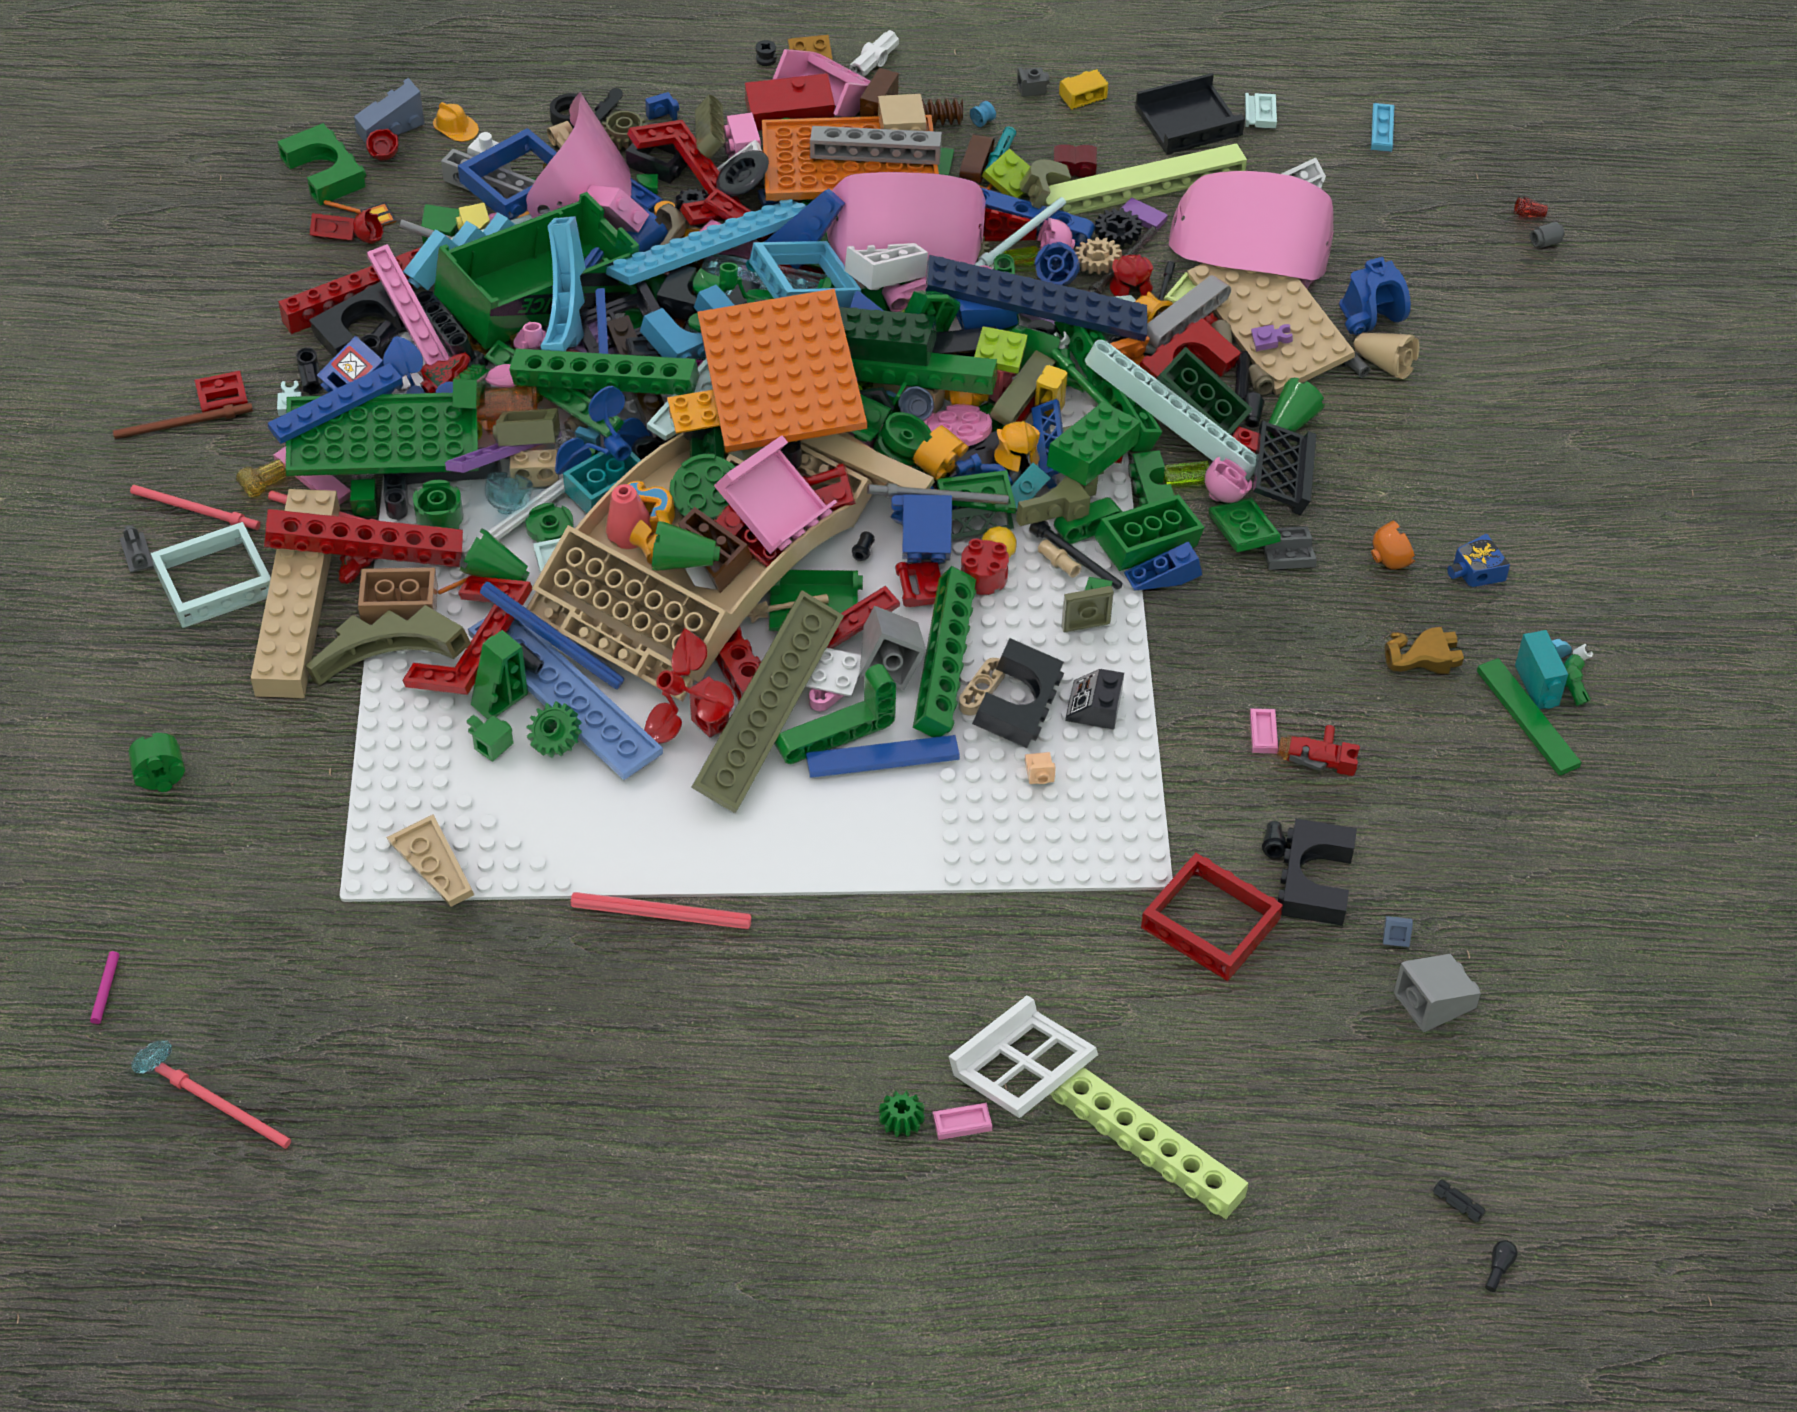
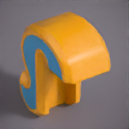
(655, 499)

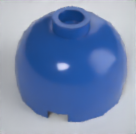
(1057, 264)

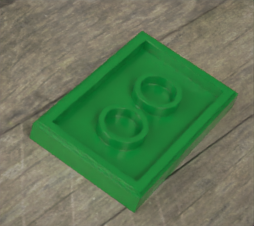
(1244, 525)

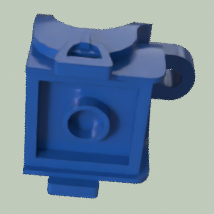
(1372, 291)

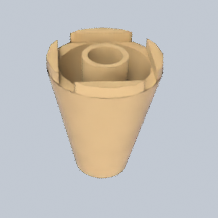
(1389, 351)

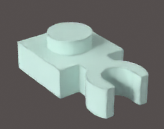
(286, 392)

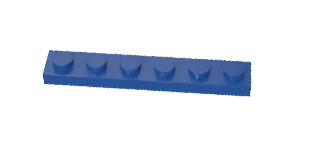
(335, 403)

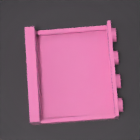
(772, 497)

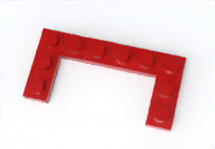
(706, 172)
(463, 676)

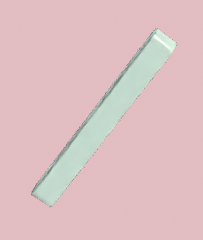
(1168, 406)

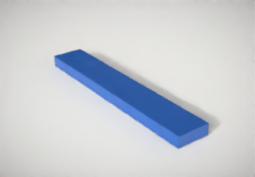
(882, 756)

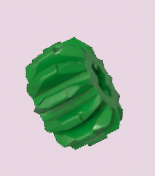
(901, 1113)

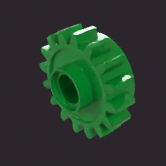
(563, 738)

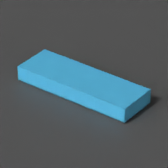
(1382, 127)

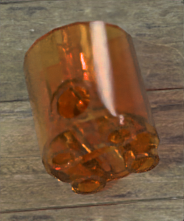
(504, 399)

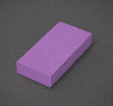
(1146, 213)

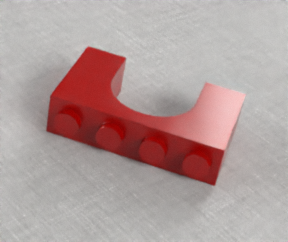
(1203, 342)

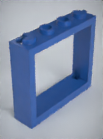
(496, 157)

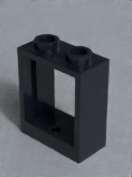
(640, 161)

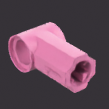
(899, 295)

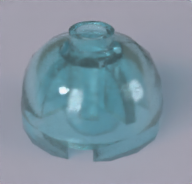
(506, 492)

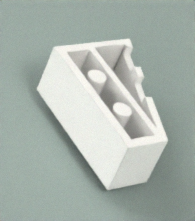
(886, 266)

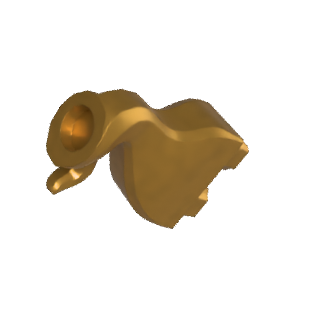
(1428, 651)

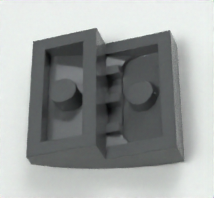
(1293, 550)

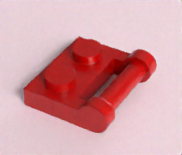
(218, 387)
(839, 491)
(927, 578)

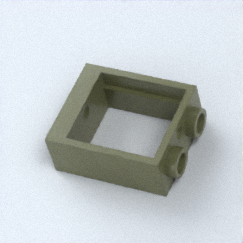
(527, 427)

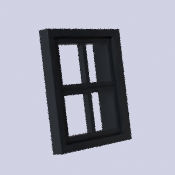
(642, 299)

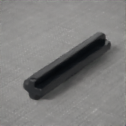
(1242, 374)

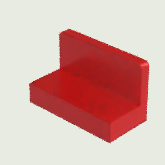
(332, 226)

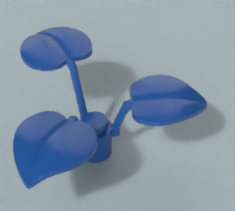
(408, 359)
(604, 404)

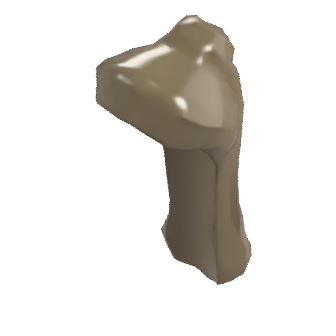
(673, 220)

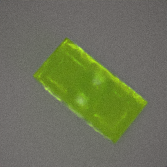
(1186, 473)

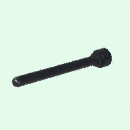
(1042, 530)

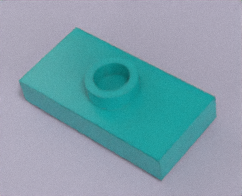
(1029, 483)

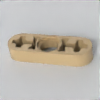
(971, 690)

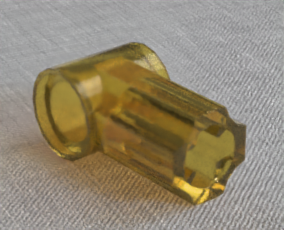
(255, 480)

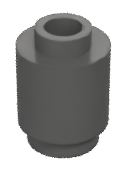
(1547, 235)

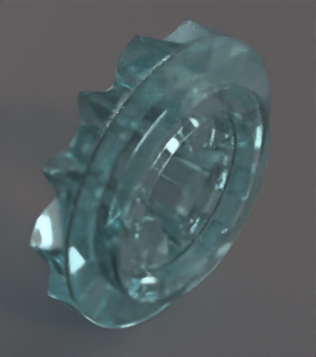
(151, 1056)

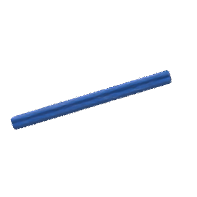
(552, 635)

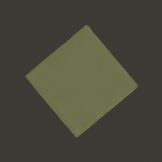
(1087, 609)

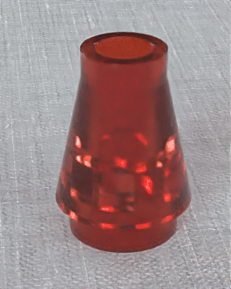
(1529, 208)

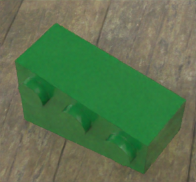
(499, 676)

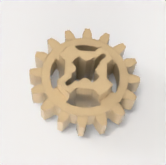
(1098, 255)

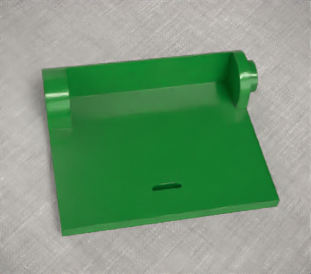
(839, 585)

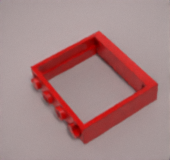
(1196, 947)

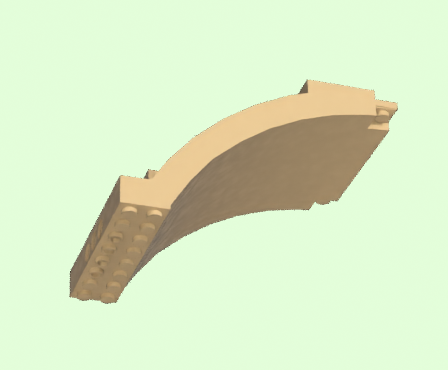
(636, 614)

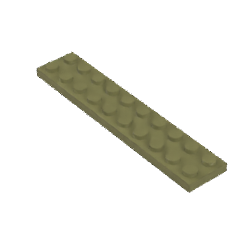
(767, 702)

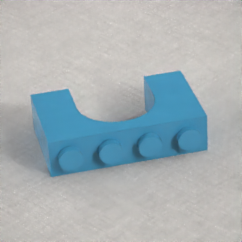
(670, 338)

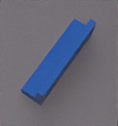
(1042, 424)

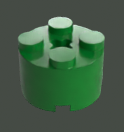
(438, 505)
(156, 762)

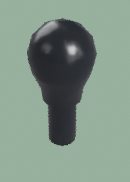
(1503, 1256)

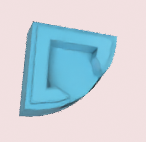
(1562, 647)

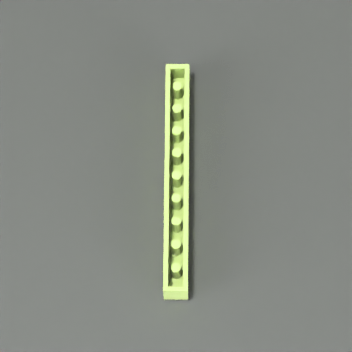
(1144, 180)

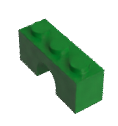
(1148, 472)

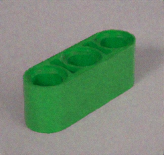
(1087, 526)

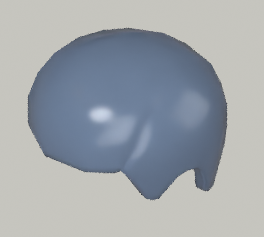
(916, 402)

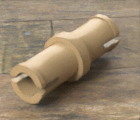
(1059, 558)

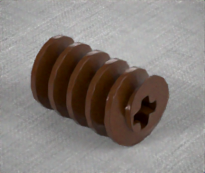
(944, 111)

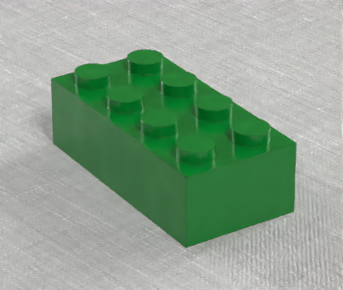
(1093, 443)
(1148, 531)

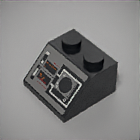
(1096, 698)

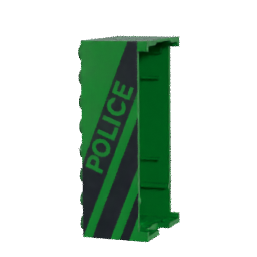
(508, 275)

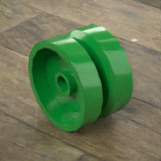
(901, 437)

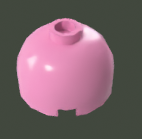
(1055, 231)
(1226, 481)

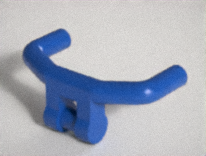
(974, 466)

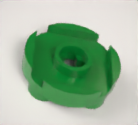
(547, 512)

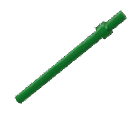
(1069, 366)

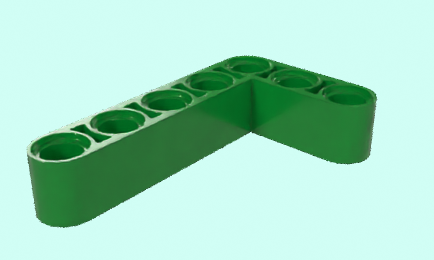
(846, 724)

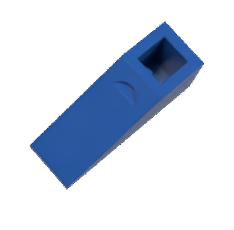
(1166, 570)

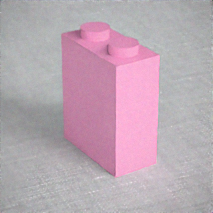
(619, 208)

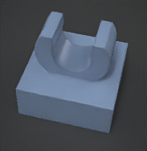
(1397, 931)

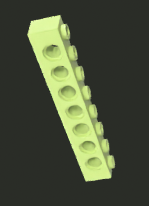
(1164, 1140)

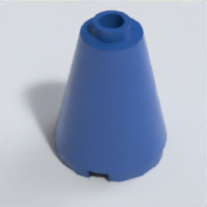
(650, 233)

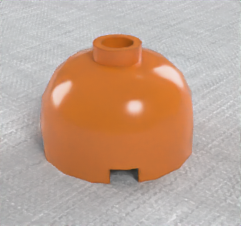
(1392, 547)

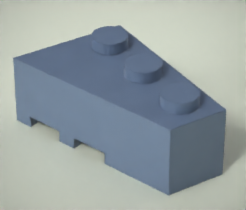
(396, 112)

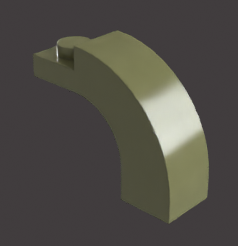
(1039, 178)

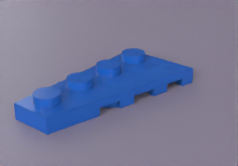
(811, 221)

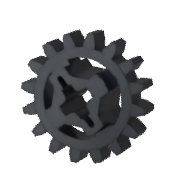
(1118, 226)

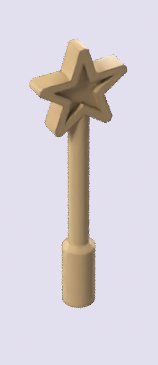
(761, 609)

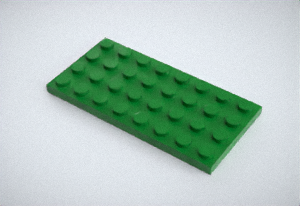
(384, 437)

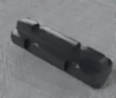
(1459, 1200)

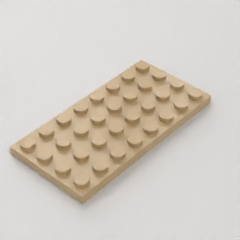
(1277, 300)

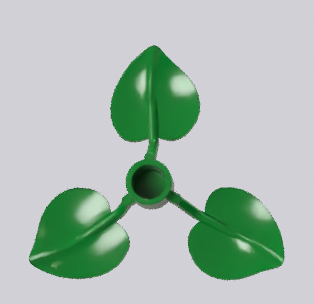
(726, 281)

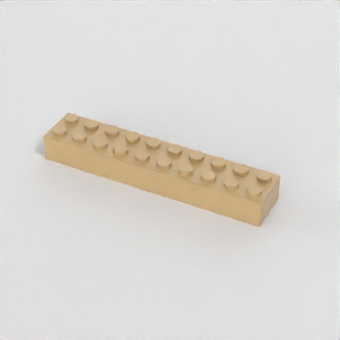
(293, 607)

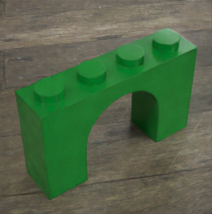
(321, 144)

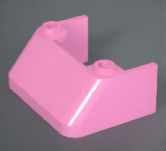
(845, 84)

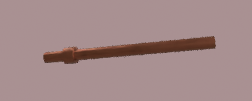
(227, 411)

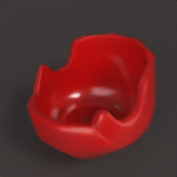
(382, 144)
(368, 227)

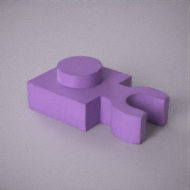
(1268, 337)

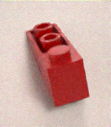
(733, 523)

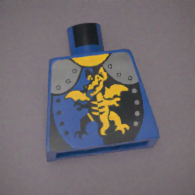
(1479, 563)

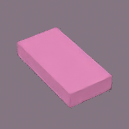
(1263, 731)
(962, 1121)

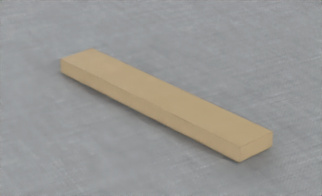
(868, 461)

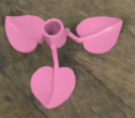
(528, 338)

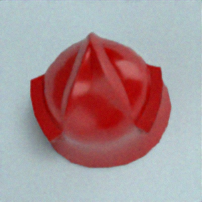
(1133, 271)

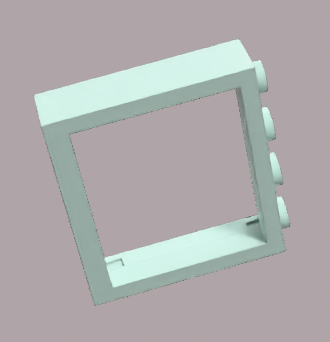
(219, 601)

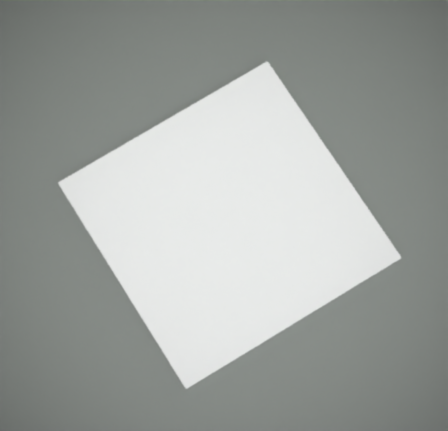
(940, 827)

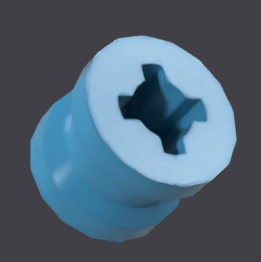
(982, 114)

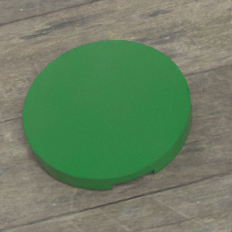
(695, 483)

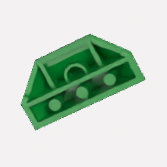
(935, 304)

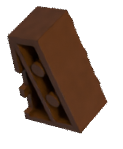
(733, 551)

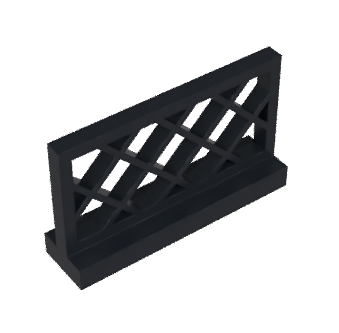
(1301, 470)

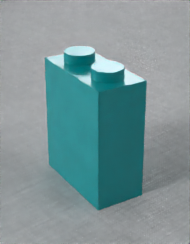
(1541, 669)

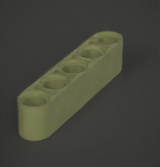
(709, 126)
(1020, 390)

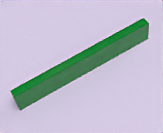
(1529, 717)

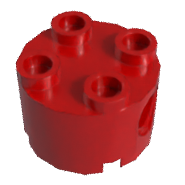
(987, 564)

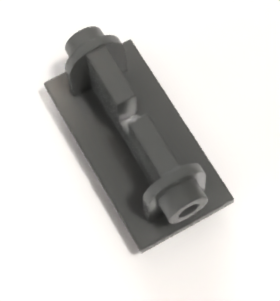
(135, 550)

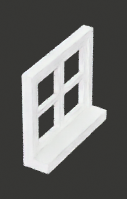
(997, 1039)

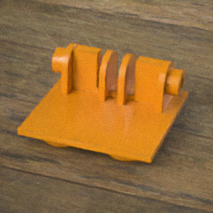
(693, 411)

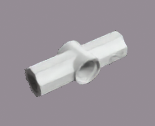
(875, 53)

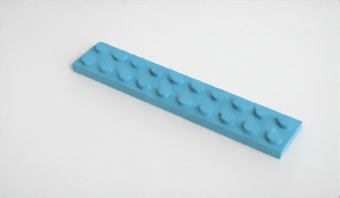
(704, 243)

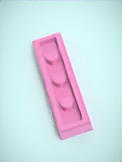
(319, 482)

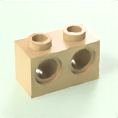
(536, 466)

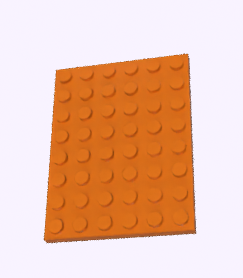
(798, 177)
(781, 370)

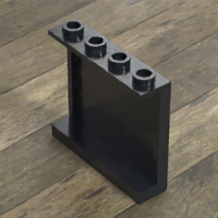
(1187, 114)

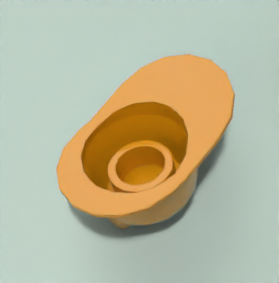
(455, 123)

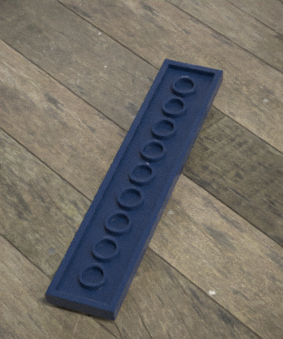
(1037, 298)

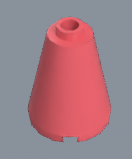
(624, 513)

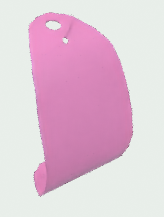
(582, 161)
(906, 208)
(1255, 224)

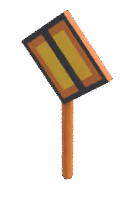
(384, 213)

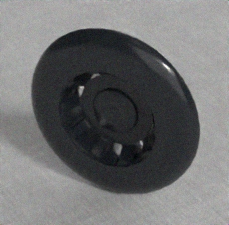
(742, 173)

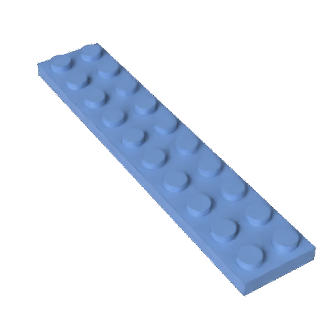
(604, 725)

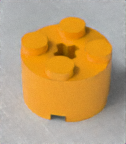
(940, 453)

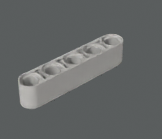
(1188, 309)

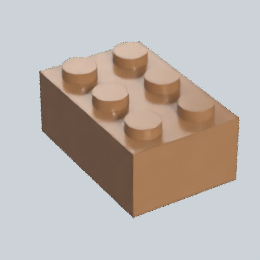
(397, 590)

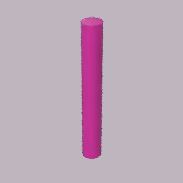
(104, 987)

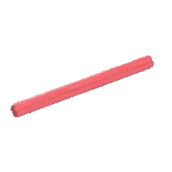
(661, 910)

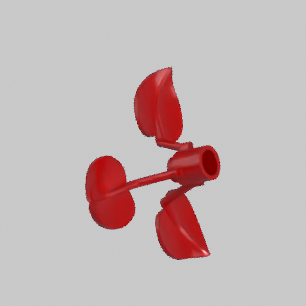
(714, 703)

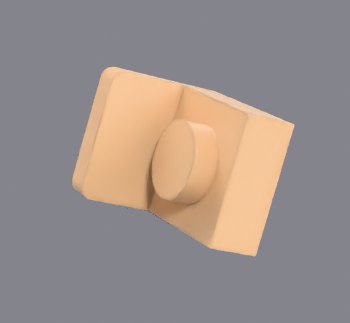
(1040, 768)

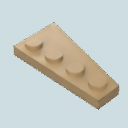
(431, 856)

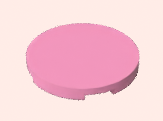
(963, 421)

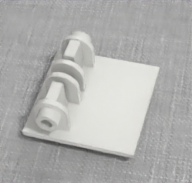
(836, 672)

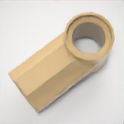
(559, 133)

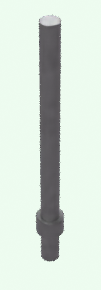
(891, 490)

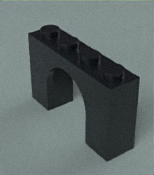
(676, 292)
(332, 325)
(1018, 721)
(1303, 897)

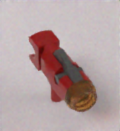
(1320, 753)

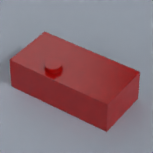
(790, 98)

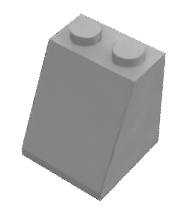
(893, 643)
(1435, 990)

